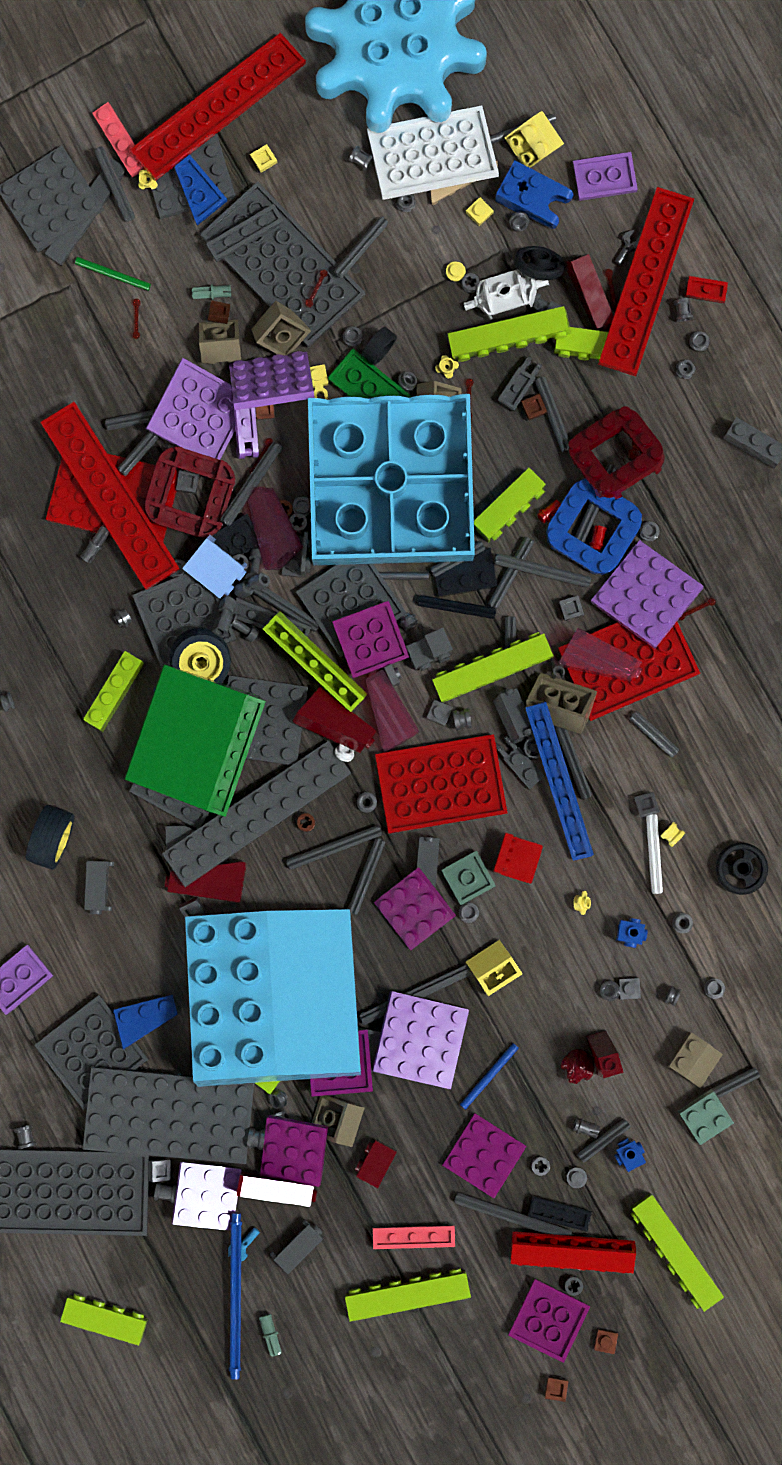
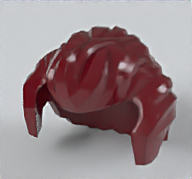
(578, 1066)

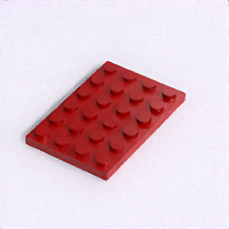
(72, 507)
(662, 668)
(441, 784)

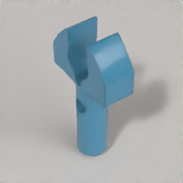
(245, 1243)

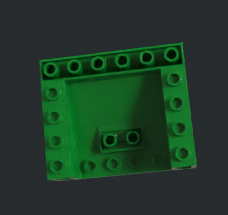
(195, 739)

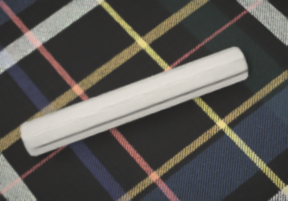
(654, 854)

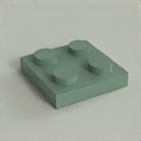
(468, 878)
(705, 1117)

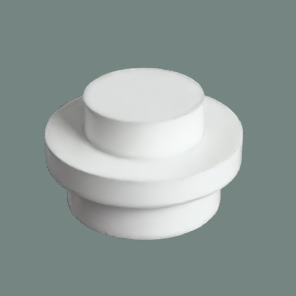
(344, 753)

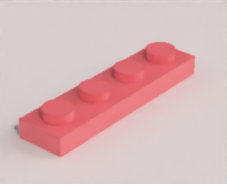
(118, 137)
(413, 1237)

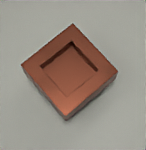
(219, 312)
(534, 407)
(264, 412)
(605, 1341)
(556, 1389)

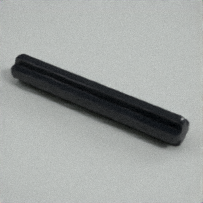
(456, 606)

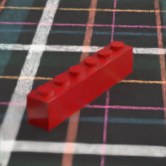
(573, 1252)

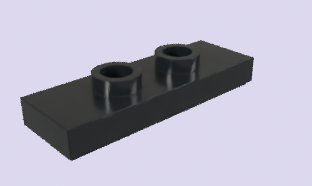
(559, 1213)

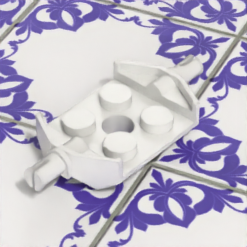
(521, 293)

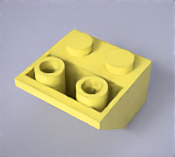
(534, 140)
(493, 968)

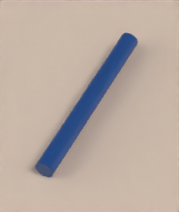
(489, 1076)

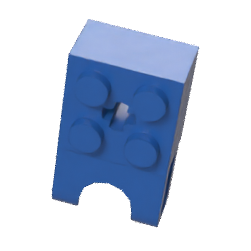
(537, 194)

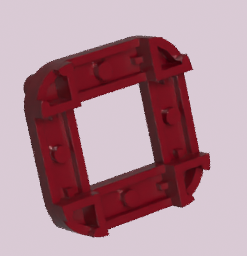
(629, 474)
(161, 482)

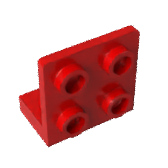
(518, 858)

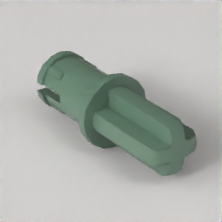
(211, 292)
(270, 1335)

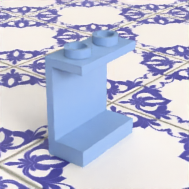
(214, 568)

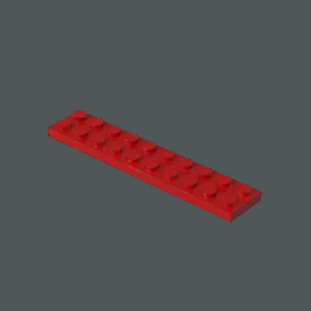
(217, 106)
(646, 281)
(110, 495)

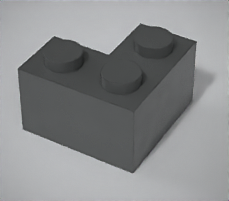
(429, 650)

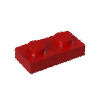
(706, 289)

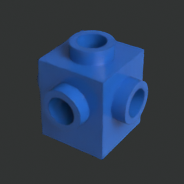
(623, 932)
(635, 1159)

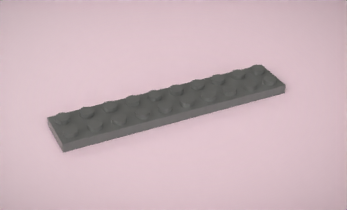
(256, 814)

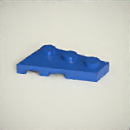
(199, 189)
(142, 1018)

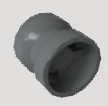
(531, 743)

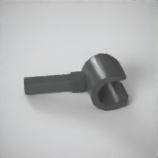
(556, 669)

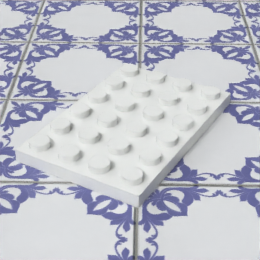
(433, 155)

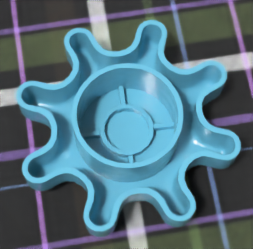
(395, 54)

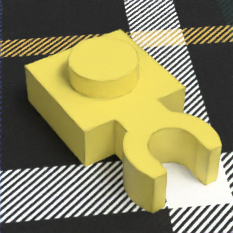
(319, 379)

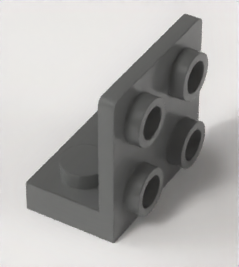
(300, 562)

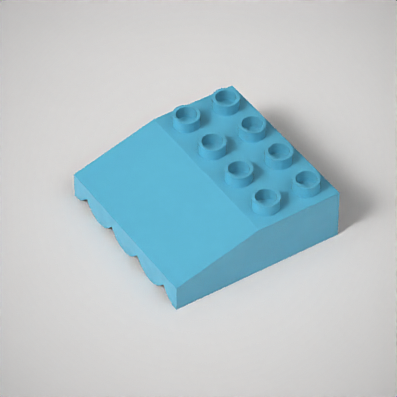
(391, 479)
(272, 996)

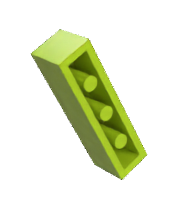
(581, 343)
(508, 505)
(113, 691)
(103, 1319)

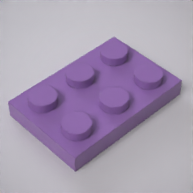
(605, 176)
(21, 978)

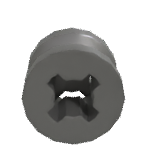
(462, 719)
(256, 1138)

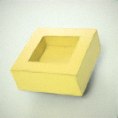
(263, 158)
(479, 211)

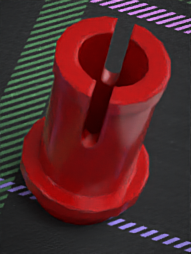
(547, 513)
(598, 538)

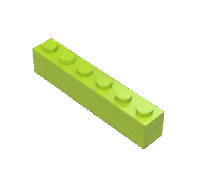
(509, 333)
(315, 661)
(492, 668)
(677, 1252)
(407, 1295)

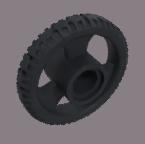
(539, 263)
(751, 884)

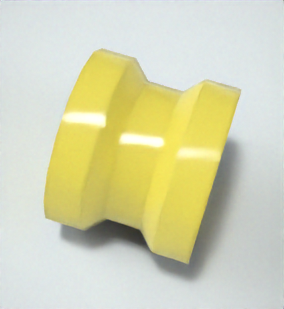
(672, 834)

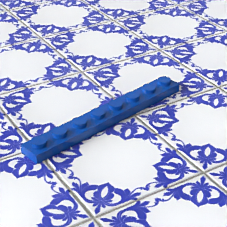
(559, 781)

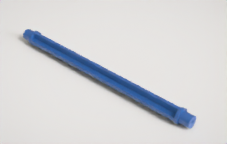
(235, 1296)

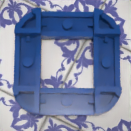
(578, 551)

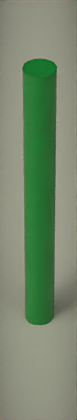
(112, 273)

